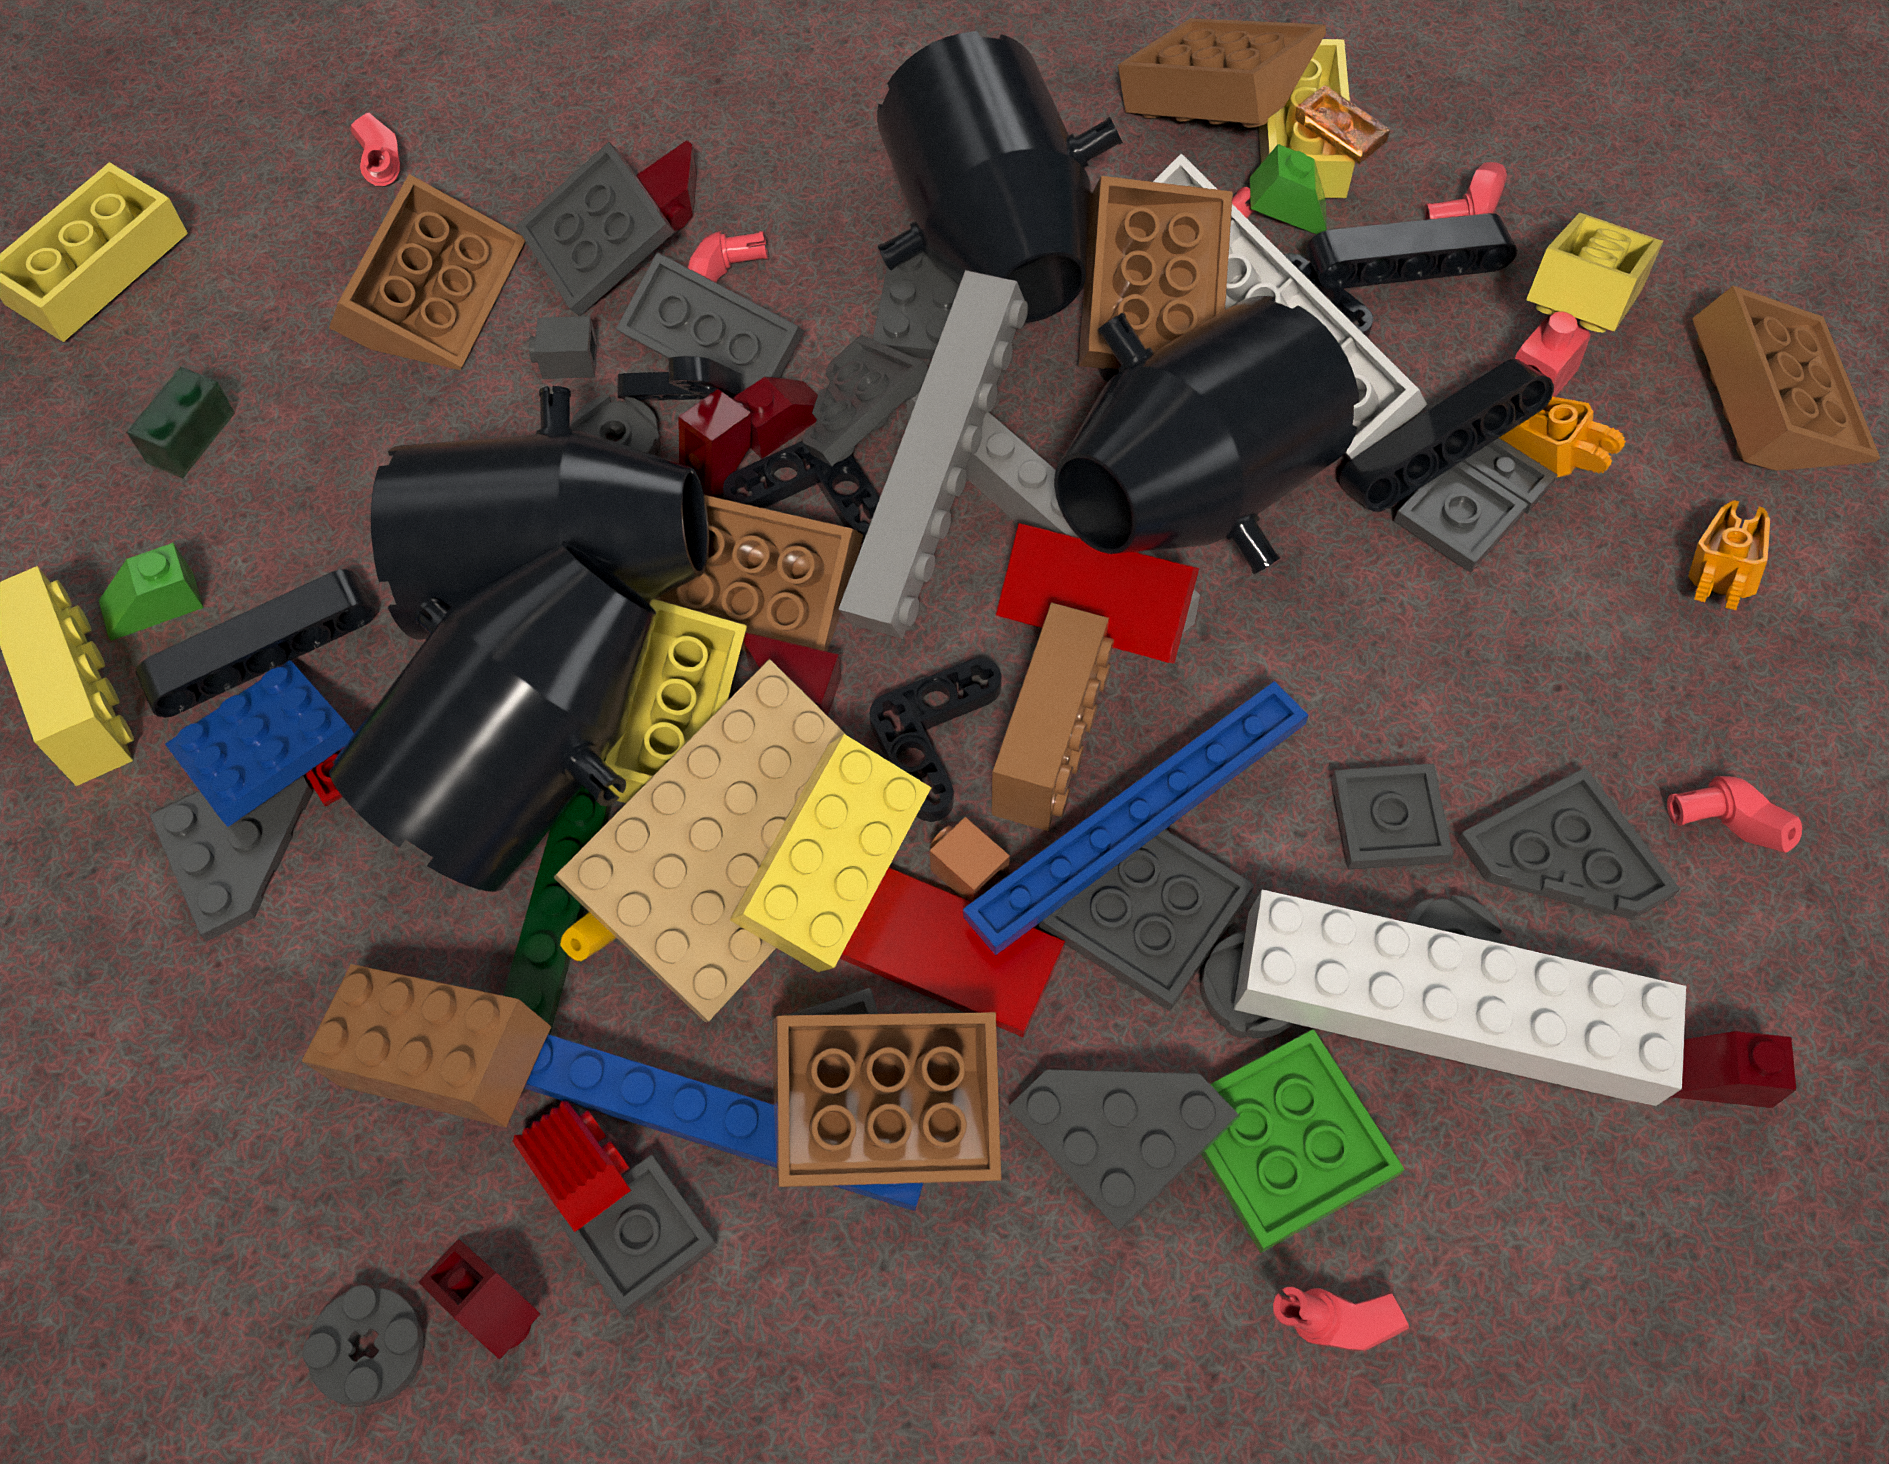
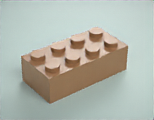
(1052, 718)
(428, 1044)

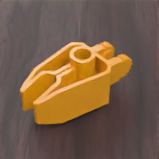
(1566, 438)
(1731, 557)

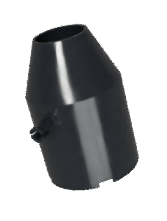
(990, 169)
(1207, 431)
(480, 508)
(502, 717)

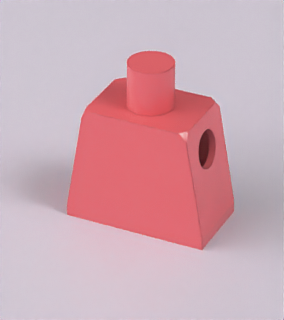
(1556, 348)

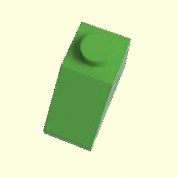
(1289, 190)
(149, 592)

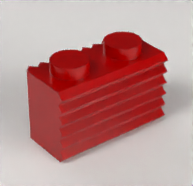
(572, 1165)

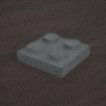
(1461, 514)
(1391, 816)
(641, 1238)

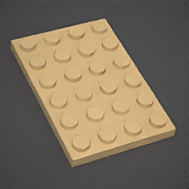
(696, 834)

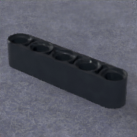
(1411, 251)
(1446, 435)
(253, 642)

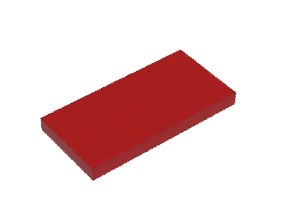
(1137, 592)
(925, 944)

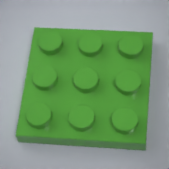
(1298, 1142)

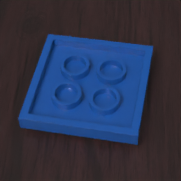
(259, 742)

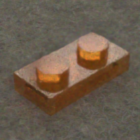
(1342, 124)

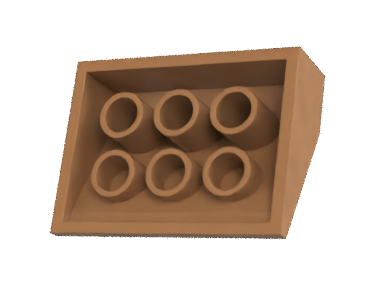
(1219, 70)
(1156, 258)
(427, 278)
(1782, 384)
(772, 573)
(885, 1098)

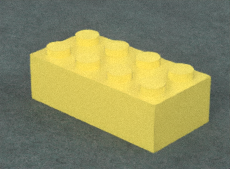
(1334, 167)
(87, 251)
(1594, 272)
(60, 678)
(678, 690)
(831, 854)

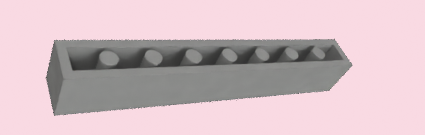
(934, 455)
(1022, 483)

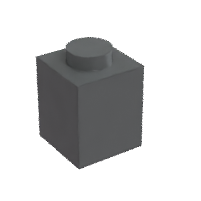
(564, 347)

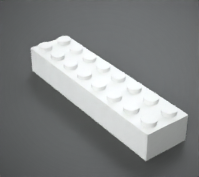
(1260, 269)
(1462, 998)

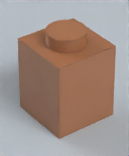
(968, 860)

